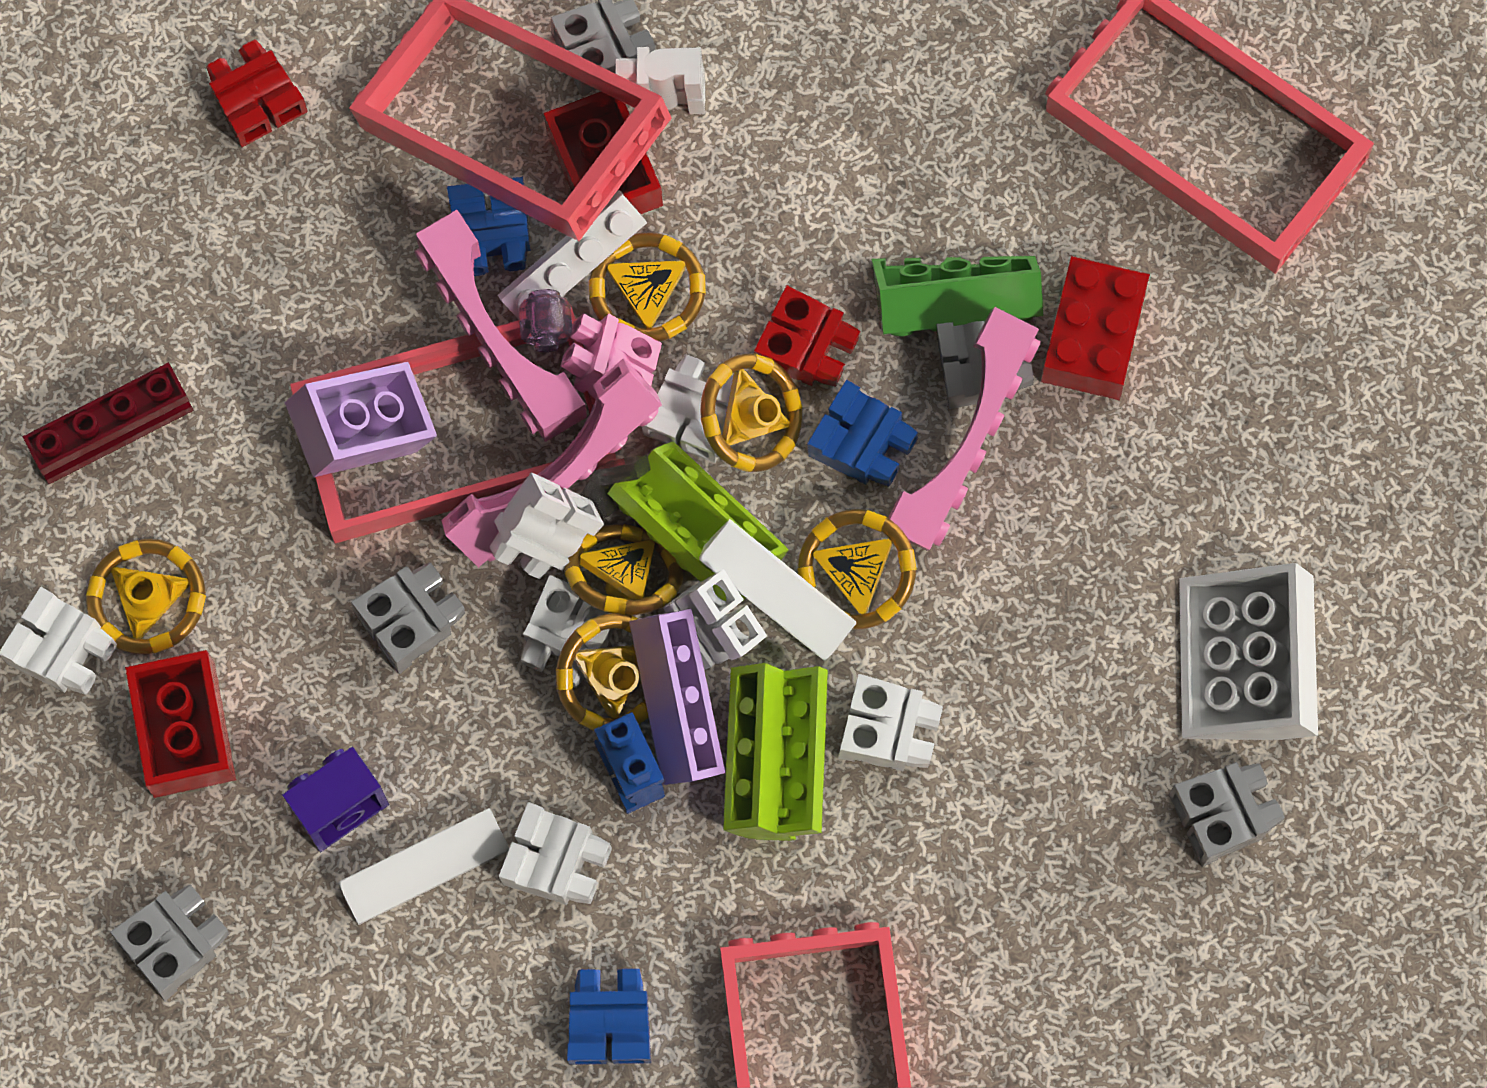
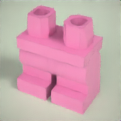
(604, 347)

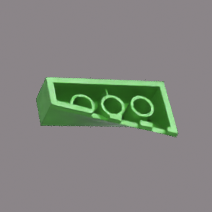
(955, 291)

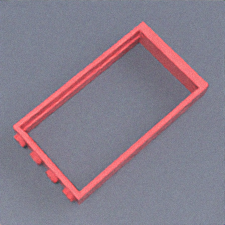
(598, 183)
(1170, 183)
(420, 361)
(822, 941)

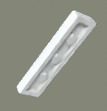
(573, 259)

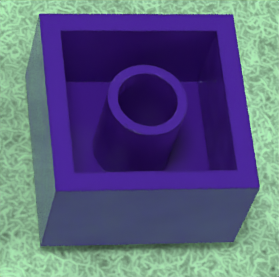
(335, 798)

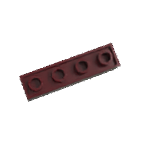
(108, 423)

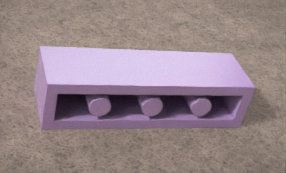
(677, 697)

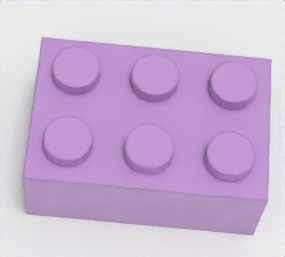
(360, 419)

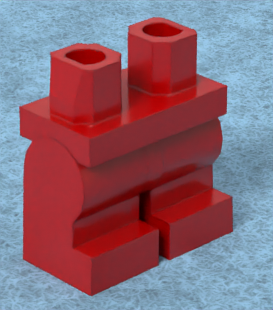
(252, 87)
(802, 336)

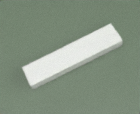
(777, 590)
(423, 866)

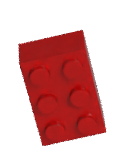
(581, 134)
(1095, 328)
(180, 723)

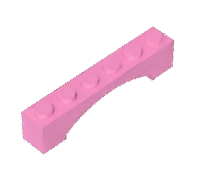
(1002, 347)
(548, 399)
(620, 407)

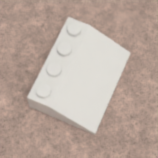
(1248, 654)

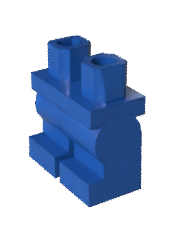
(498, 230)
(859, 435)
(632, 762)
(609, 1014)

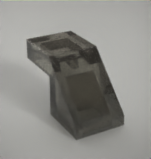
(610, 473)

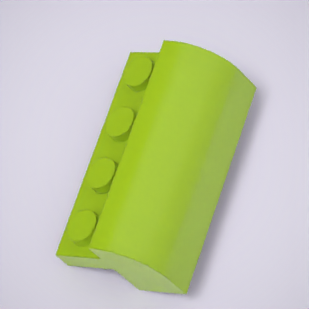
(685, 509)
(775, 752)

